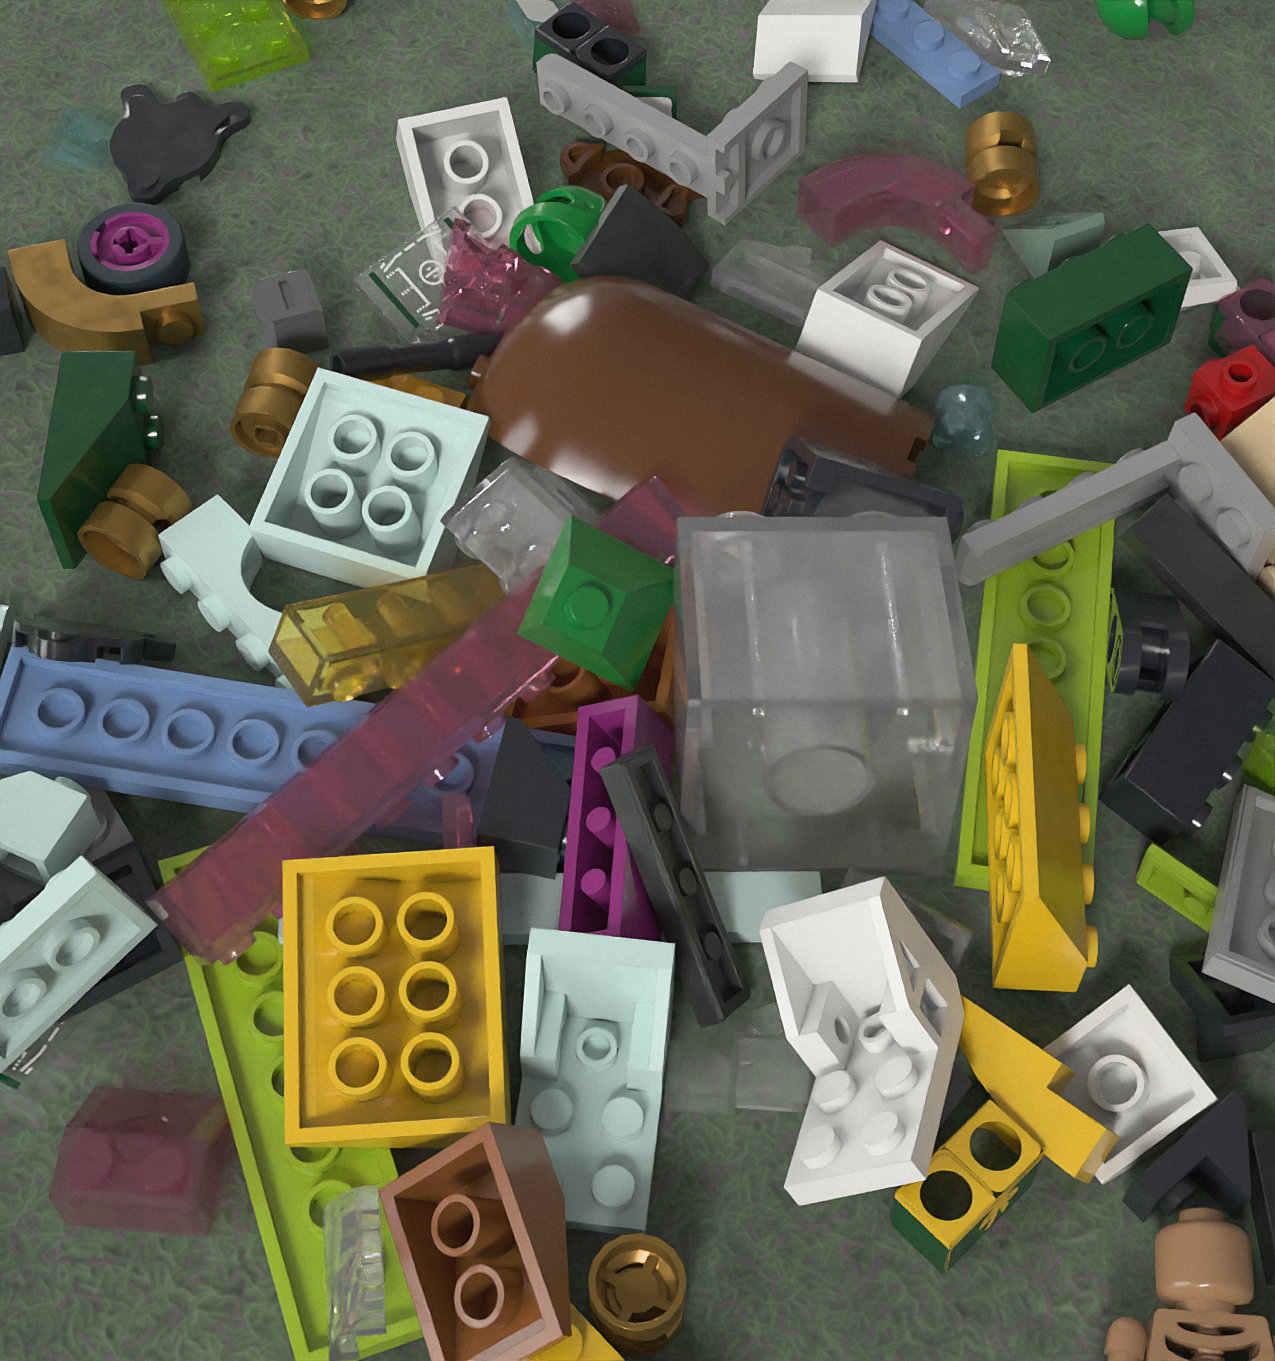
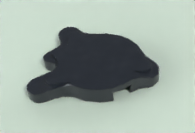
(170, 141)
(84, 642)

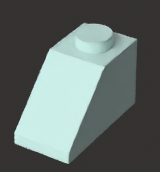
(43, 825)

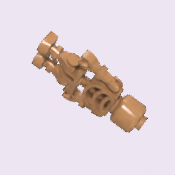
(1205, 1280)

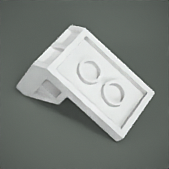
(876, 1027)

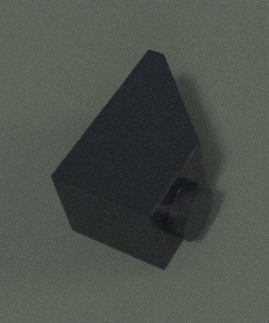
(525, 806)

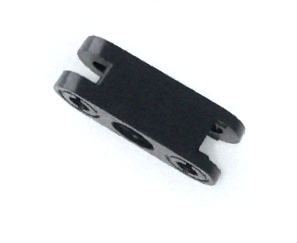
(1147, 644)

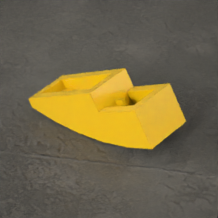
(1029, 1090)

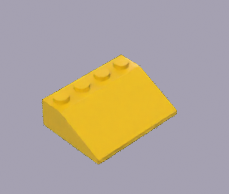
(1036, 836)
(394, 999)

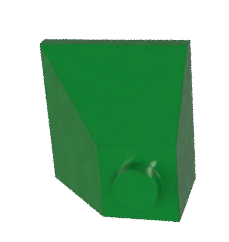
(599, 604)

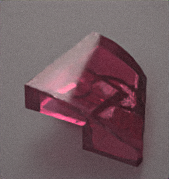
(487, 287)

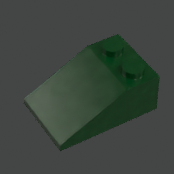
(95, 431)

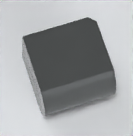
(289, 312)

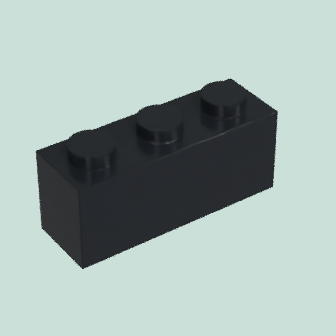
(1191, 746)

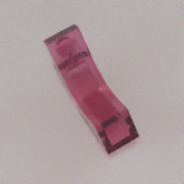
(896, 192)

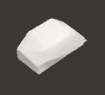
(1210, 276)

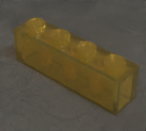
(377, 633)

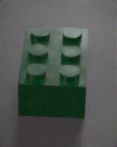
(1090, 316)

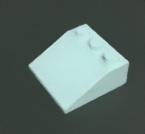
(368, 483)

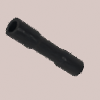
(385, 361)

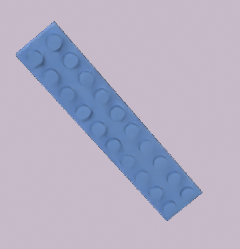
(204, 738)

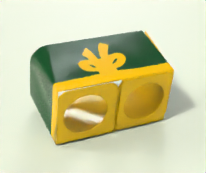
(934, 1236)

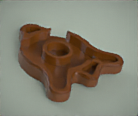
(604, 172)

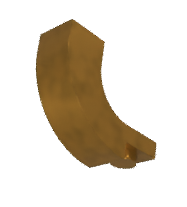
(85, 320)

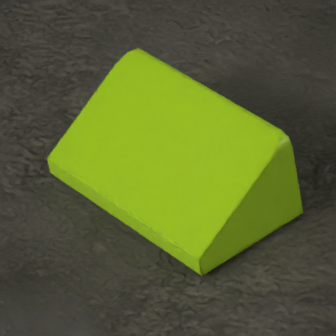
(1178, 885)

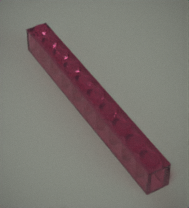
(385, 755)

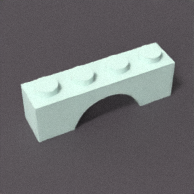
(217, 562)

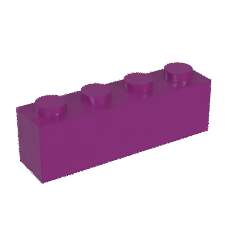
(600, 875)

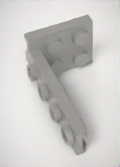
(724, 166)
(1186, 466)

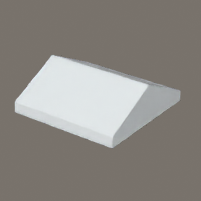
(816, 35)
(1131, 1079)

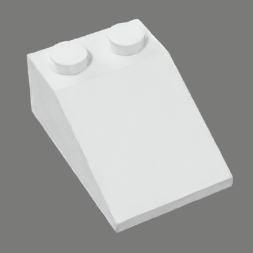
(468, 162)
(884, 318)

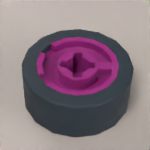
(133, 250)

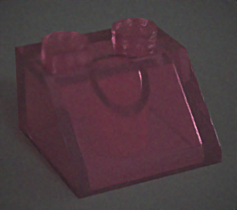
(142, 1162)

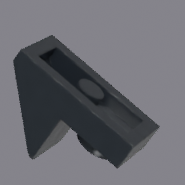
(1226, 1017)
(1208, 1157)

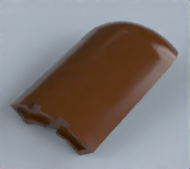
(641, 384)

